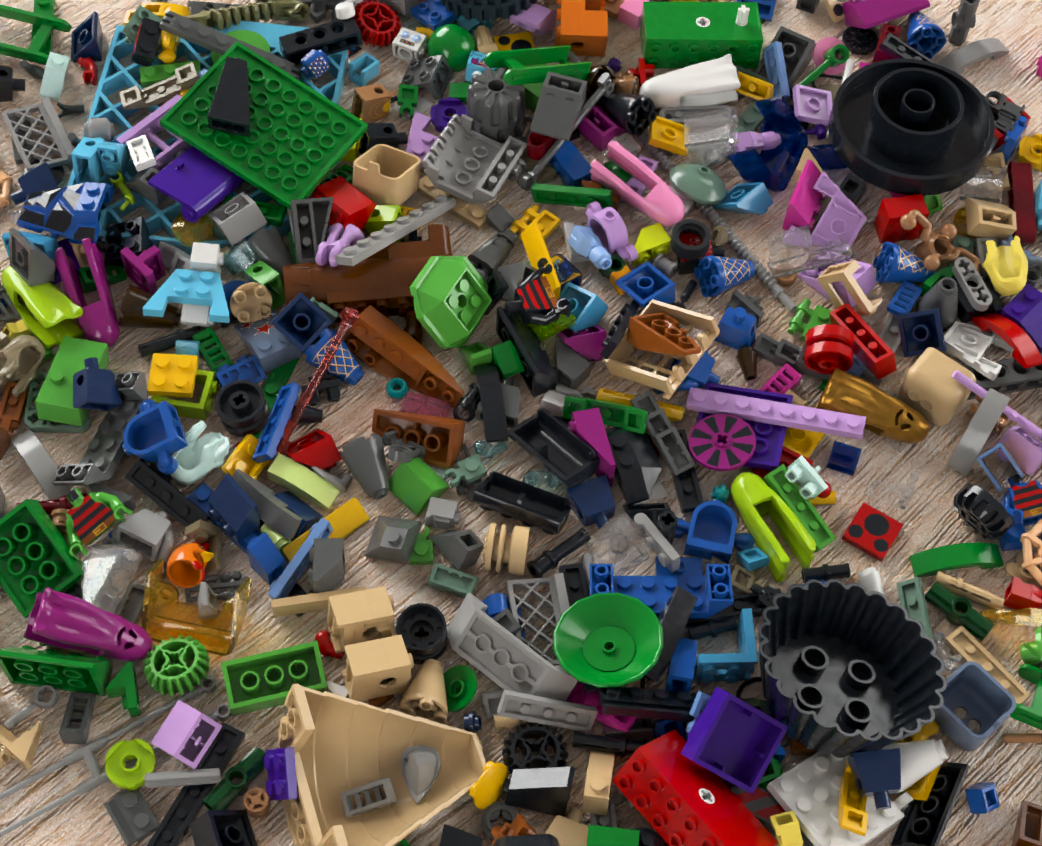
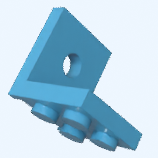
(731, 666)

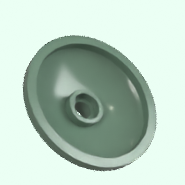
(698, 183)

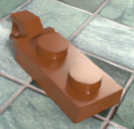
(12, 408)

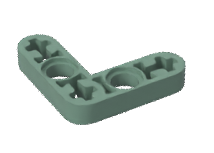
(39, 426)

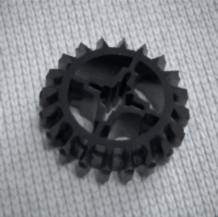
(545, 737)

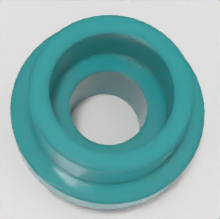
(397, 383)
(720, 492)

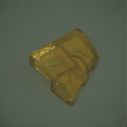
(1024, 617)

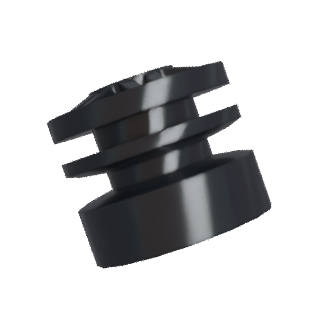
(425, 621)

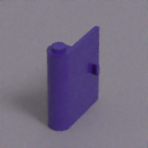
(195, 183)

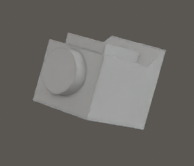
(442, 513)

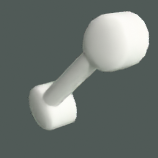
(346, 9)

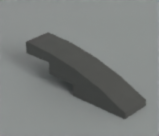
(783, 353)
(663, 434)
(270, 508)

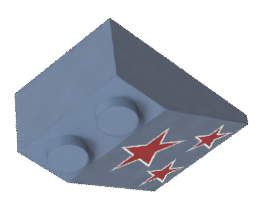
(267, 343)

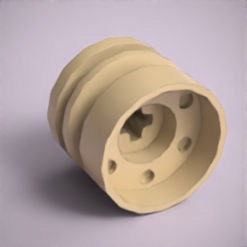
(506, 549)

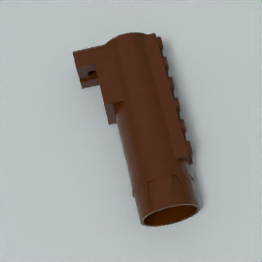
(373, 281)

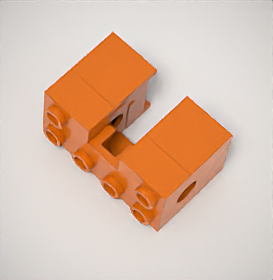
(582, 26)

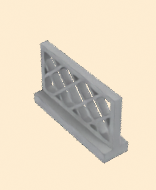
(54, 132)
(558, 604)

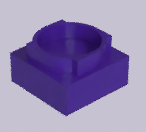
(734, 740)

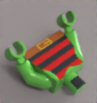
(91, 518)

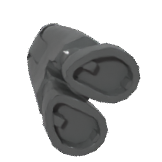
(493, 253)

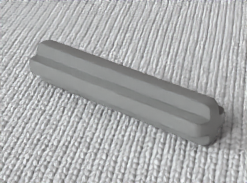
(182, 778)

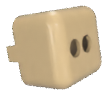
(387, 174)
(932, 389)

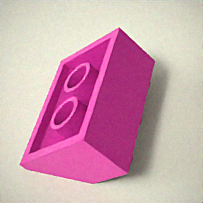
(805, 199)

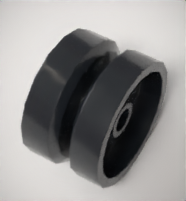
(242, 408)

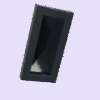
(652, 510)

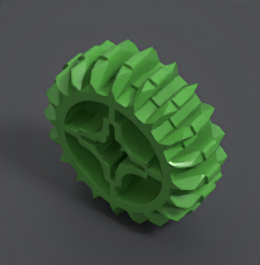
(176, 659)

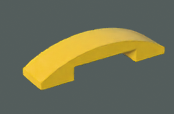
(851, 805)

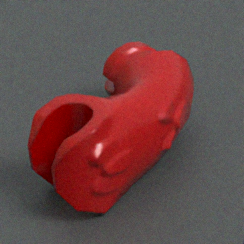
(91, 73)

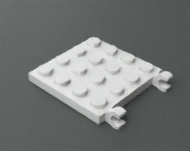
(813, 795)

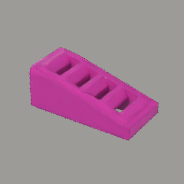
(785, 374)

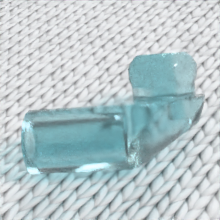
(489, 450)

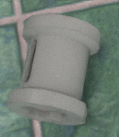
(665, 265)

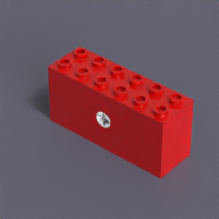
(685, 799)

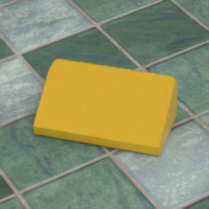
(754, 87)

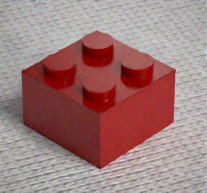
(889, 216)

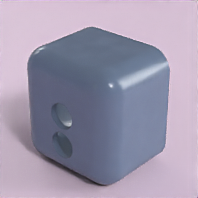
(982, 699)

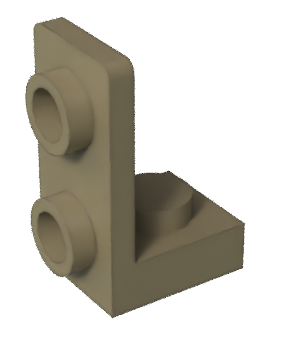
(206, 532)

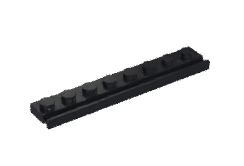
(656, 703)

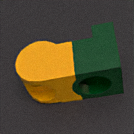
(616, 271)

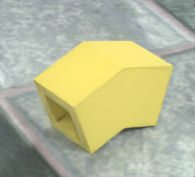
(15, 329)

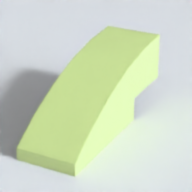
(302, 482)

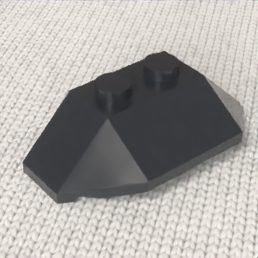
(635, 462)

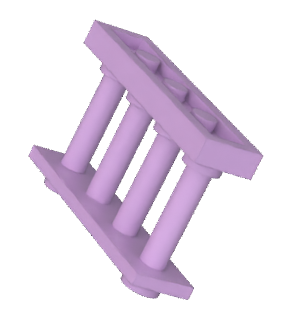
(150, 127)

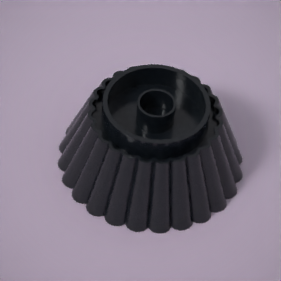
(847, 668)

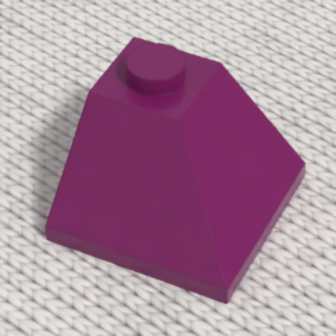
(585, 341)

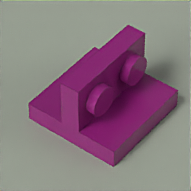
(144, 269)

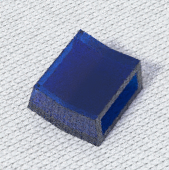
(844, 458)

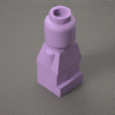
(754, 140)

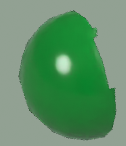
(452, 43)

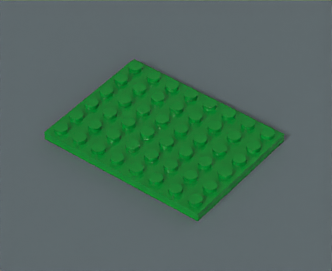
(292, 129)

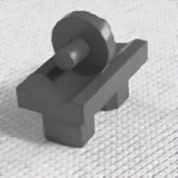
(750, 304)

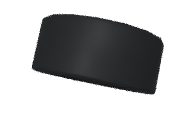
(694, 227)

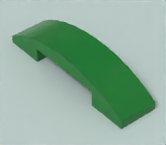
(612, 413)
(956, 557)

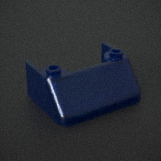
(778, 164)

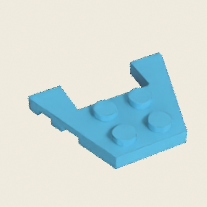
(191, 288)

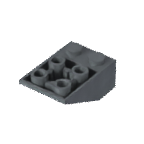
(558, 106)

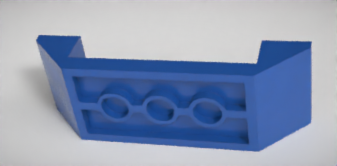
(712, 590)

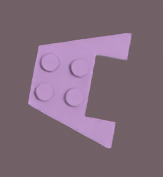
(420, 141)
(840, 217)

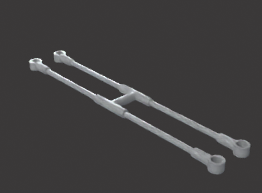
(87, 753)

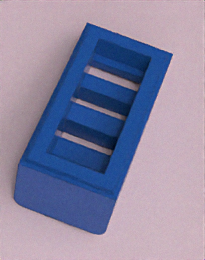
(905, 297)

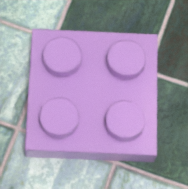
(812, 104)

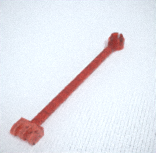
(348, 317)

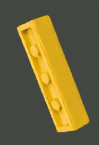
(537, 249)
(343, 521)

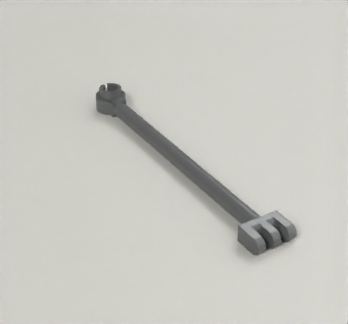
(605, 88)

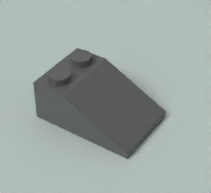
(796, 52)

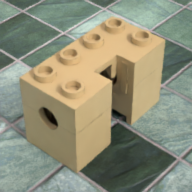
(376, 655)

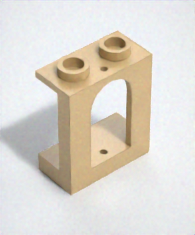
(843, 273)

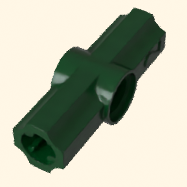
(970, 619)
(225, 791)

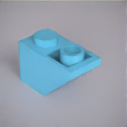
(113, 157)

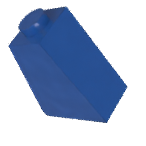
(682, 666)

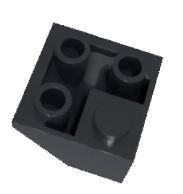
(136, 243)

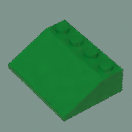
(34, 556)
(61, 671)

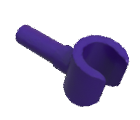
(614, 64)
(819, 130)

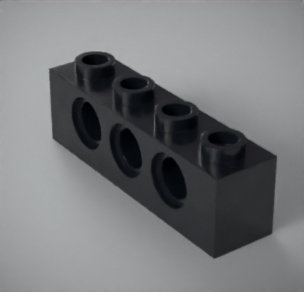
(328, 37)

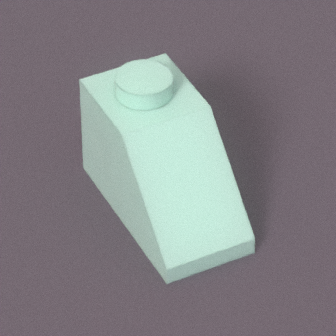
(54, 76)

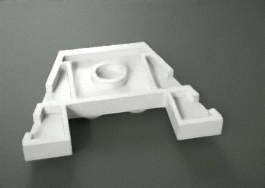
(971, 344)

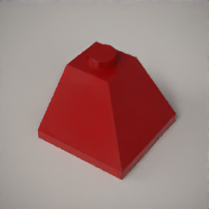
(314, 450)

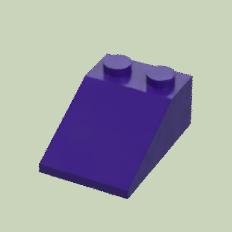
(1026, 312)

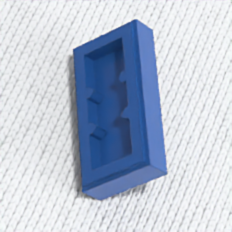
(688, 567)

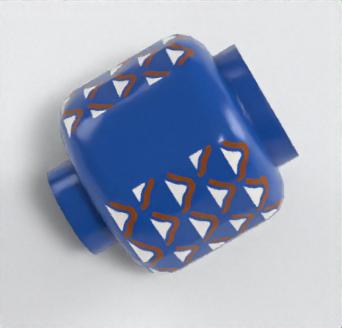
(315, 64)

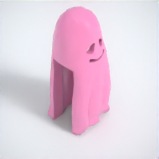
(660, 204)

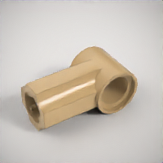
(484, 40)

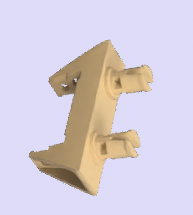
(21, 748)

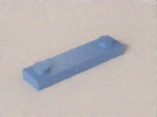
(282, 587)

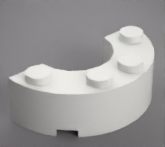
(203, 258)

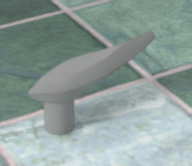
(338, 483)

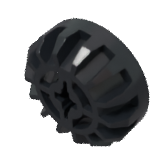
(982, 512)

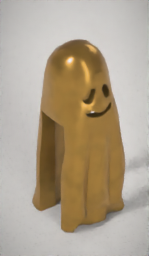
(883, 412)

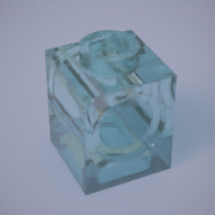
(239, 258)

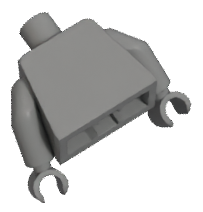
(146, 534)

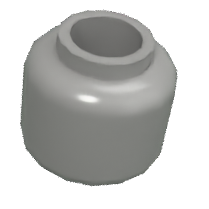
(99, 128)

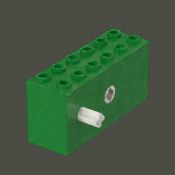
(700, 32)

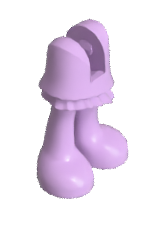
(336, 241)

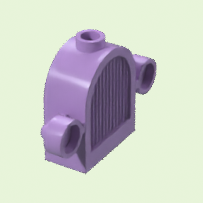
(610, 230)

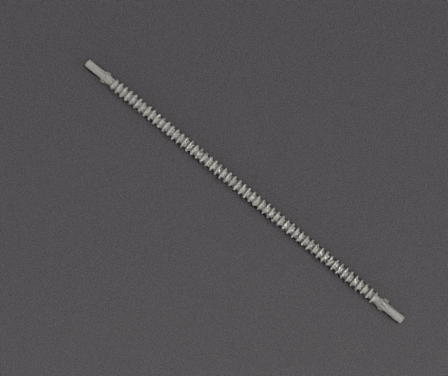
(778, 292)

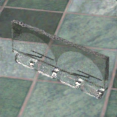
(815, 257)

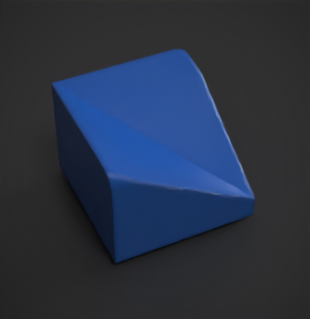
(1011, 539)
(982, 797)

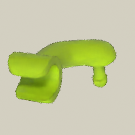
(120, 183)

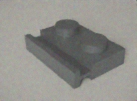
(132, 816)

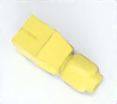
(787, 829)

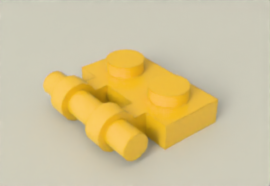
(547, 221)

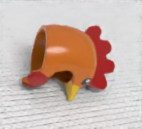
(188, 563)

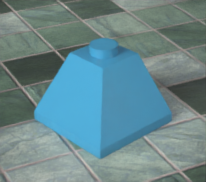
(746, 199)
(584, 305)

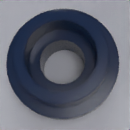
(472, 722)

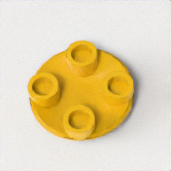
(490, 785)

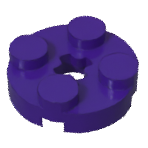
(440, 112)

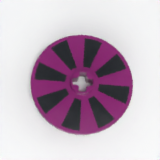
(722, 457)

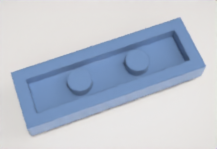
(776, 69)

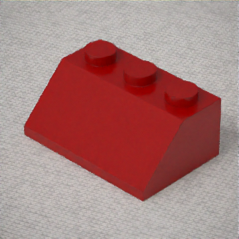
(349, 203)

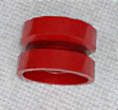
(828, 348)

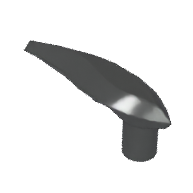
(33, 70)

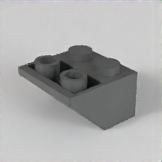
(327, 564)

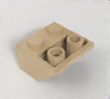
(989, 219)

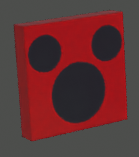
(872, 532)

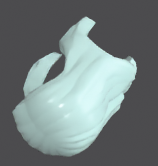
(200, 455)

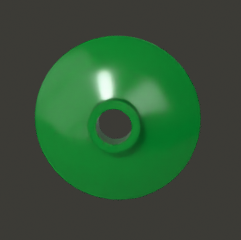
(459, 687)

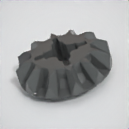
(492, 814)

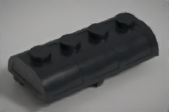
(556, 448)
(523, 502)

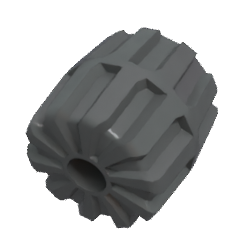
(496, 106)

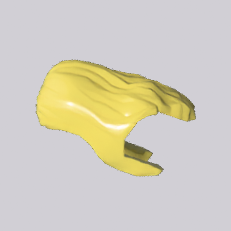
(1006, 267)

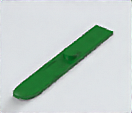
(276, 380)

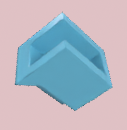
(363, 69)

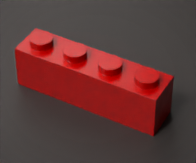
(867, 344)

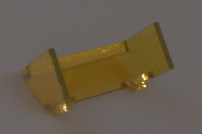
(167, 617)

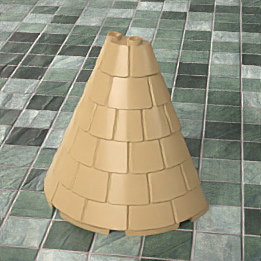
(353, 744)

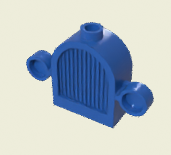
(155, 435)
(712, 532)

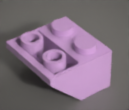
(536, 19)
(186, 734)

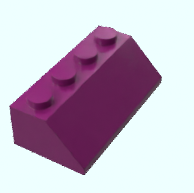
(871, 13)

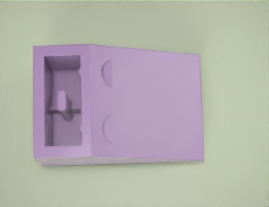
(863, 275)

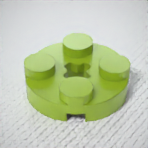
(129, 750)

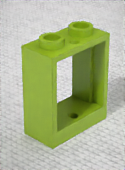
(196, 410)

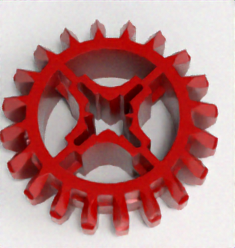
(377, 23)

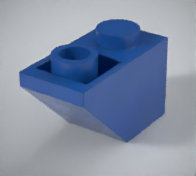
(265, 558)

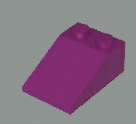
(590, 428)

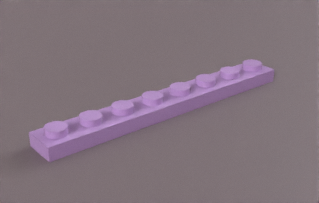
(776, 413)

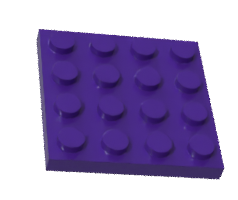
(768, 436)

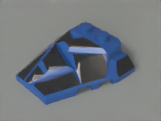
(67, 211)

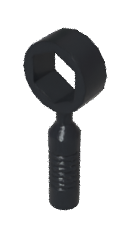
(686, 294)

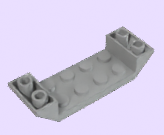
(503, 655)

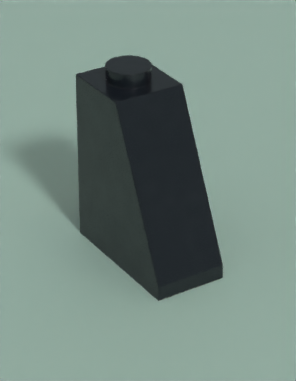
(540, 789)

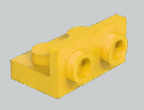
(242, 459)

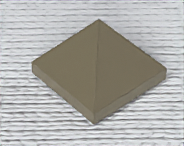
(719, 236)

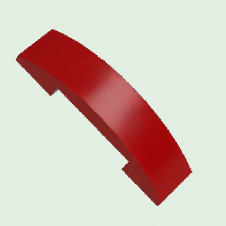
(1024, 349)

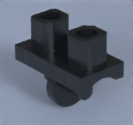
(332, 388)

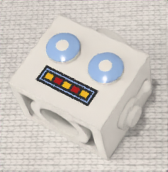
(409, 45)

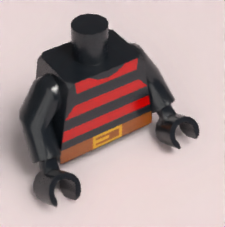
(536, 300)

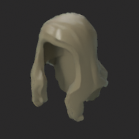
(20, 362)

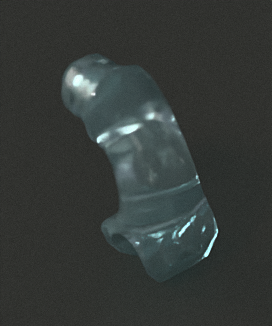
(542, 477)

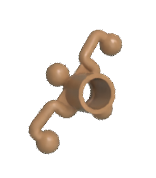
(936, 246)

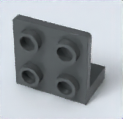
(430, 73)

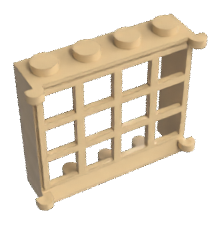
(622, 354)

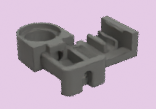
(1007, 111)
(400, 451)

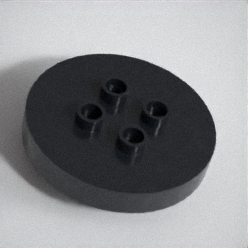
(911, 126)

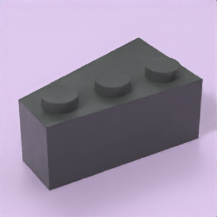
(309, 226)

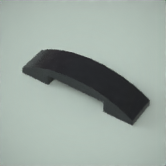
(491, 403)

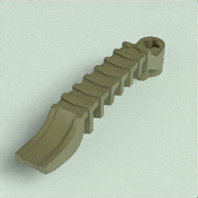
(252, 12)

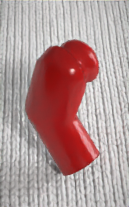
(325, 645)

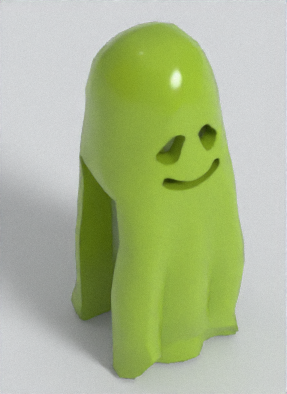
(43, 309)
(755, 500)

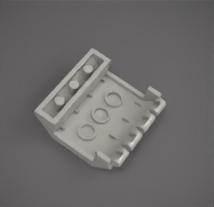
(469, 162)

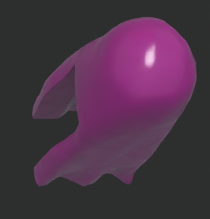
(100, 318)
(79, 625)

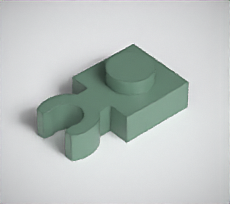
(468, 470)

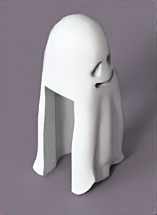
(695, 85)

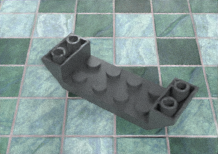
(106, 447)

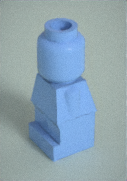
(589, 246)

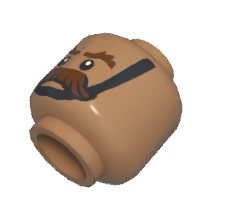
(627, 84)

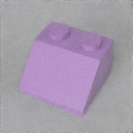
(1023, 448)

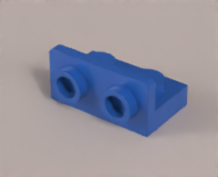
(245, 369)

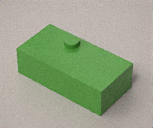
(56, 393)
(266, 678)

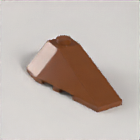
(660, 334)
(438, 434)

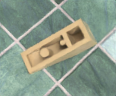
(598, 782)

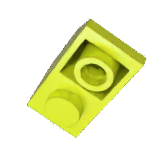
(650, 243)

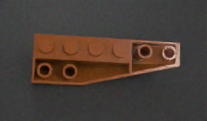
(398, 355)

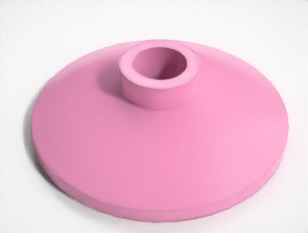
(819, 51)

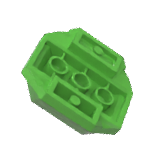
(450, 299)

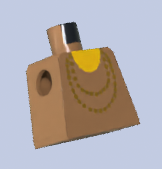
(372, 102)

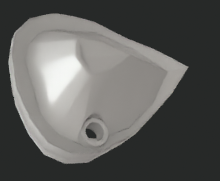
(420, 769)

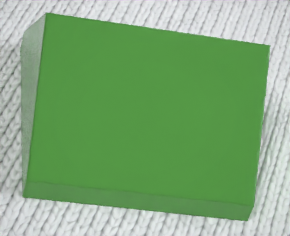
(415, 485)

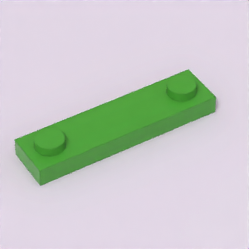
(802, 508)

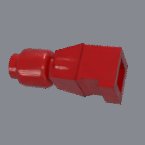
(1022, 595)

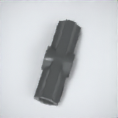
(962, 21)

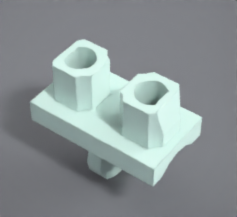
(806, 477)

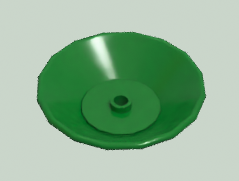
(607, 622)

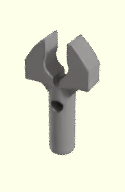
(586, 392)

